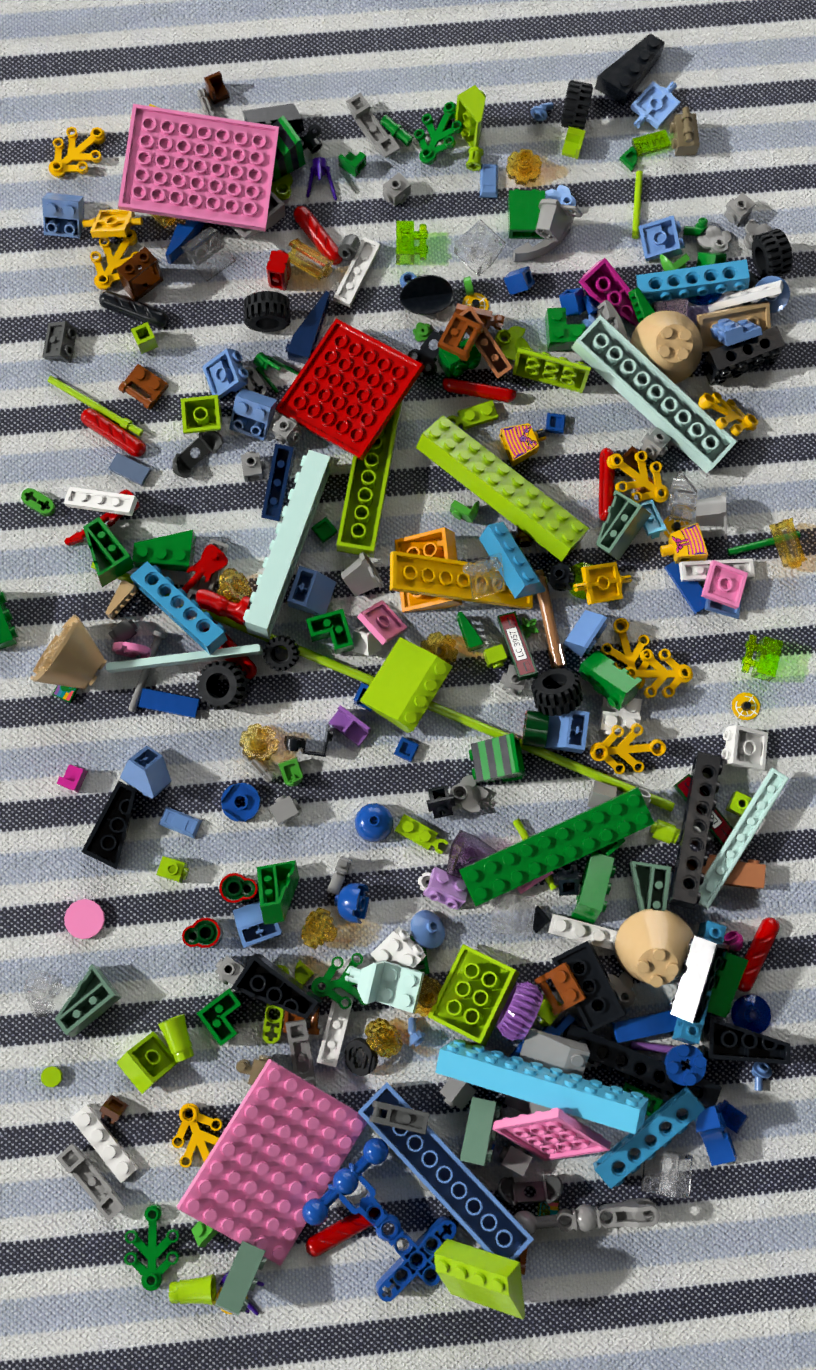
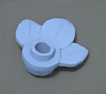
(562, 194)

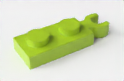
(475, 415)
(419, 833)

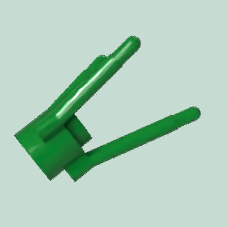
(265, 362)

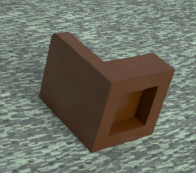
(216, 87)

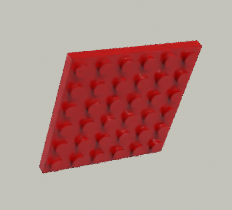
(349, 388)

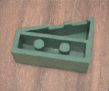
(621, 525)
(650, 885)
(87, 1003)
(480, 1132)
(241, 1279)

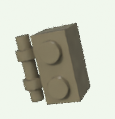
(685, 133)
(253, 1070)

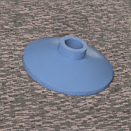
(779, 302)
(427, 929)

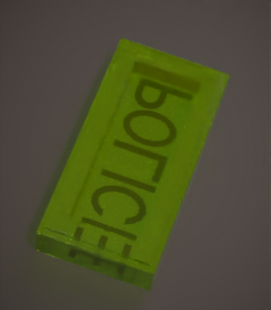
(651, 143)

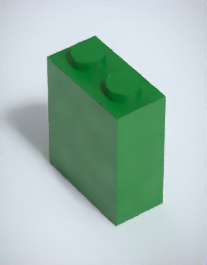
(524, 213)

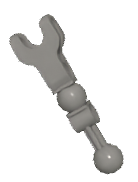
(587, 1218)

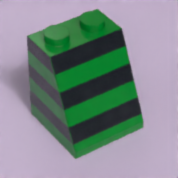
(289, 150)
(497, 759)

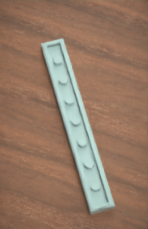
(183, 658)
(741, 836)

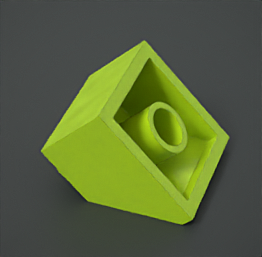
(201, 414)
(147, 1062)

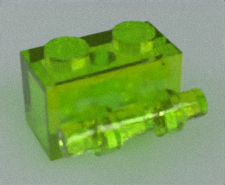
(405, 242)
(766, 658)

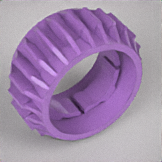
(520, 1011)

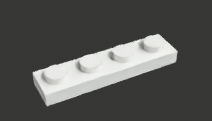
(356, 272)
(752, 294)
(100, 501)
(698, 569)
(582, 932)
(334, 1031)
(104, 1143)

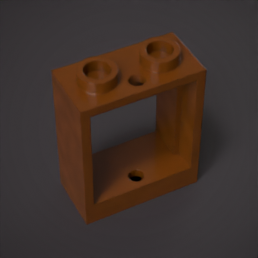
(135, 279)

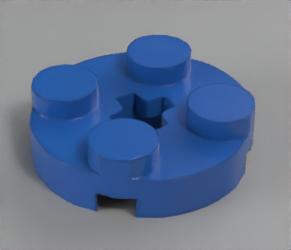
(240, 791)
(696, 1061)

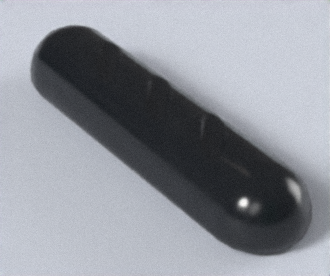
(133, 309)

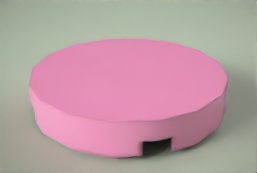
(131, 649)
(84, 919)

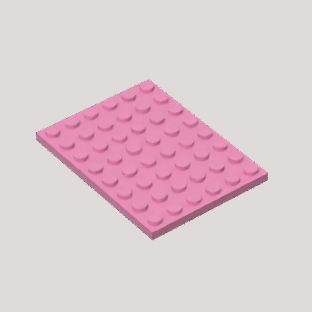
(198, 167)
(272, 1161)

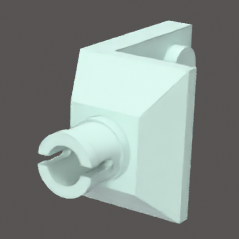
(388, 984)

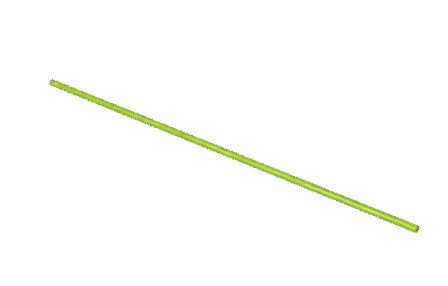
(449, 713)

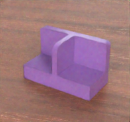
(350, 726)

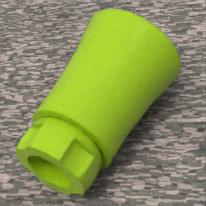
(177, 1037)
(194, 1291)

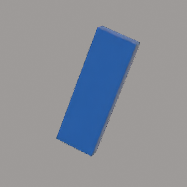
(690, 590)
(169, 703)

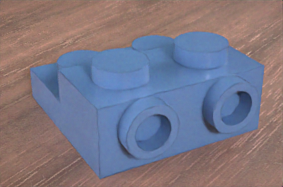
(661, 238)
(730, 333)
(225, 373)

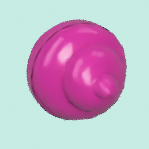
(734, 939)

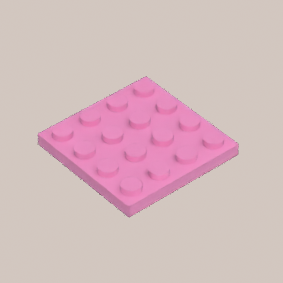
(551, 1135)

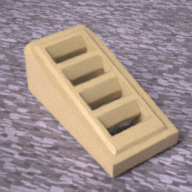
(121, 598)

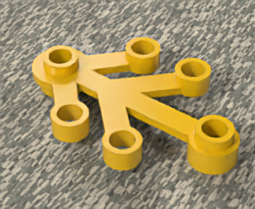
(76, 153)
(113, 261)
(747, 422)
(641, 478)
(629, 657)
(662, 673)
(623, 749)
(198, 1136)

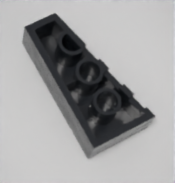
(628, 72)
(111, 828)
(274, 986)

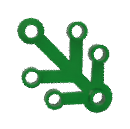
(429, 152)
(340, 983)
(151, 1251)

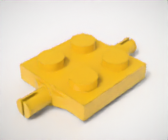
(112, 223)
(602, 583)

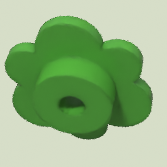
(419, 335)

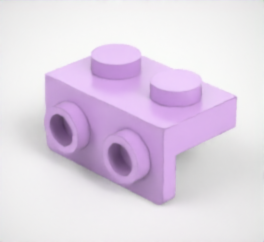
(446, 889)

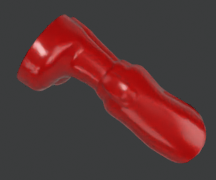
(221, 606)

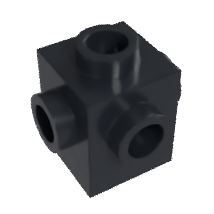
(563, 582)
(440, 802)
(567, 880)

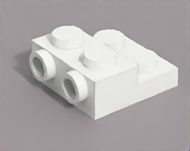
(625, 717)
(745, 747)
(399, 949)

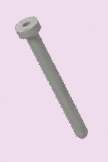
(158, 636)

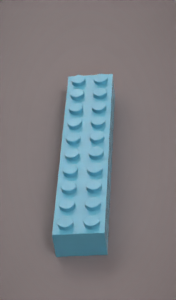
(543, 1085)

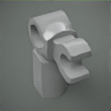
(338, 878)

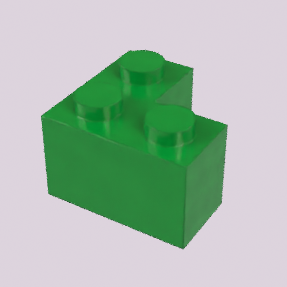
(559, 334)
(453, 365)
(333, 626)
(216, 1016)

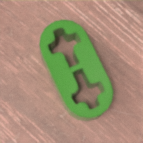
(40, 498)

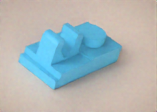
(654, 523)

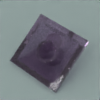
(465, 851)

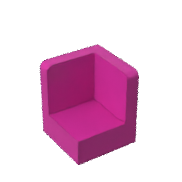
(72, 778)

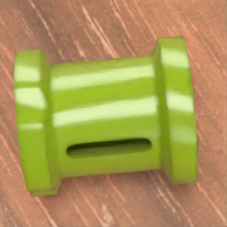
(475, 154)

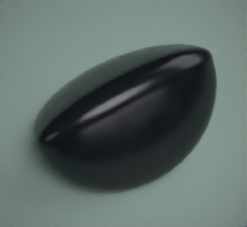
(426, 295)

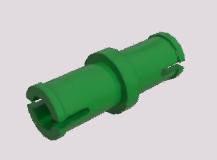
(396, 130)

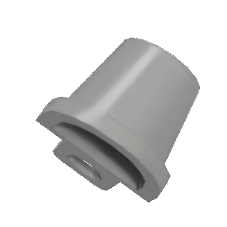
(554, 218)
(712, 512)
(362, 575)

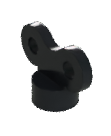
(311, 140)

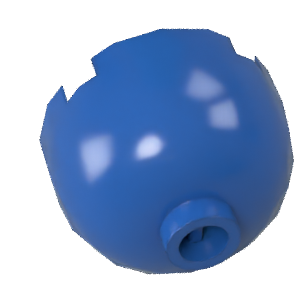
(370, 831)
(352, 903)

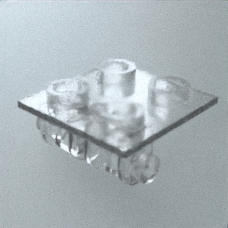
(485, 575)

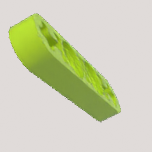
(278, 1030)

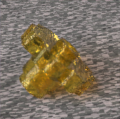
(523, 166)
(233, 585)
(444, 642)
(259, 742)
(318, 928)
(430, 989)
(383, 1038)

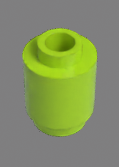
(664, 831)

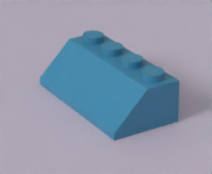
(516, 568)

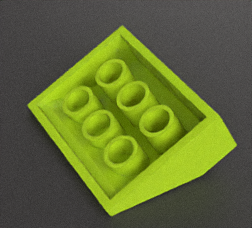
(551, 369)
(406, 684)
(474, 994)
(481, 1277)

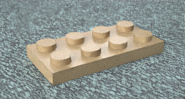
(756, 313)

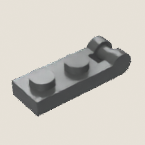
(400, 1117)

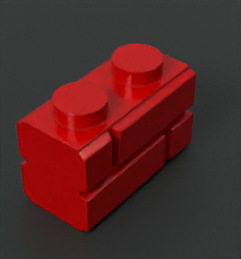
(278, 269)

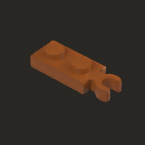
(485, 316)

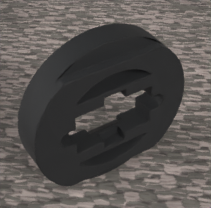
(350, 1057)

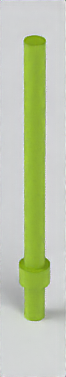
(124, 423)

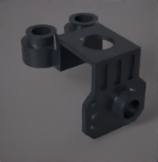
(426, 355)
(293, 743)

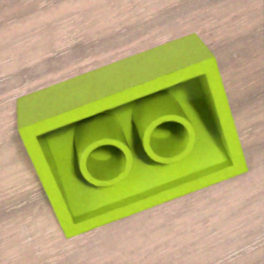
(470, 112)

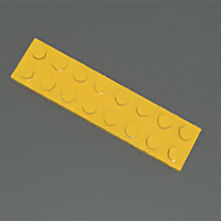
(443, 579)

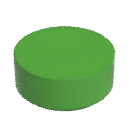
(468, 286)

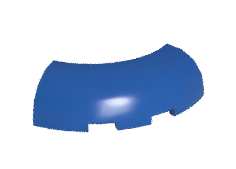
(717, 1142)

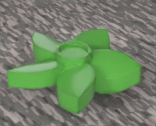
(529, 627)

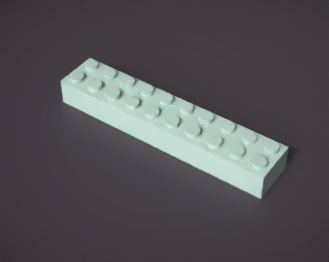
(653, 394)
(287, 545)

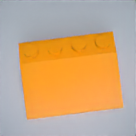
(433, 543)

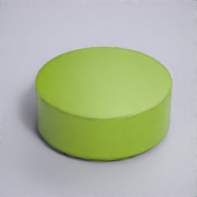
(51, 1076)

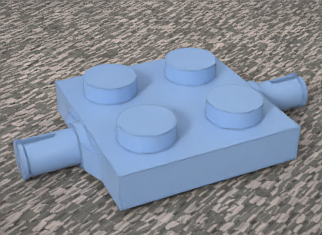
(655, 105)

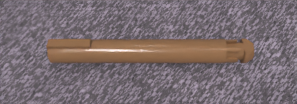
(555, 649)

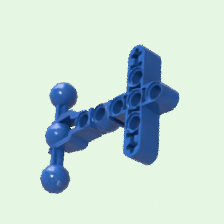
(345, 1183)

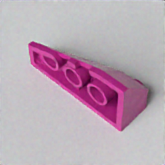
(605, 284)

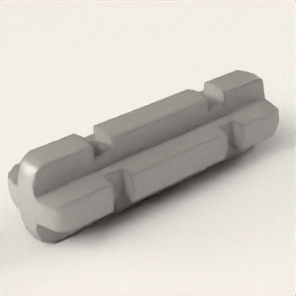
(205, 102)
(262, 769)

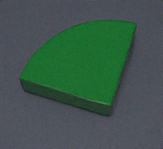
(629, 158)

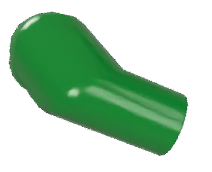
(696, 230)

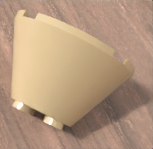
(669, 343)
(70, 658)
(653, 946)

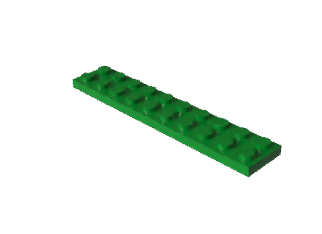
(556, 846)

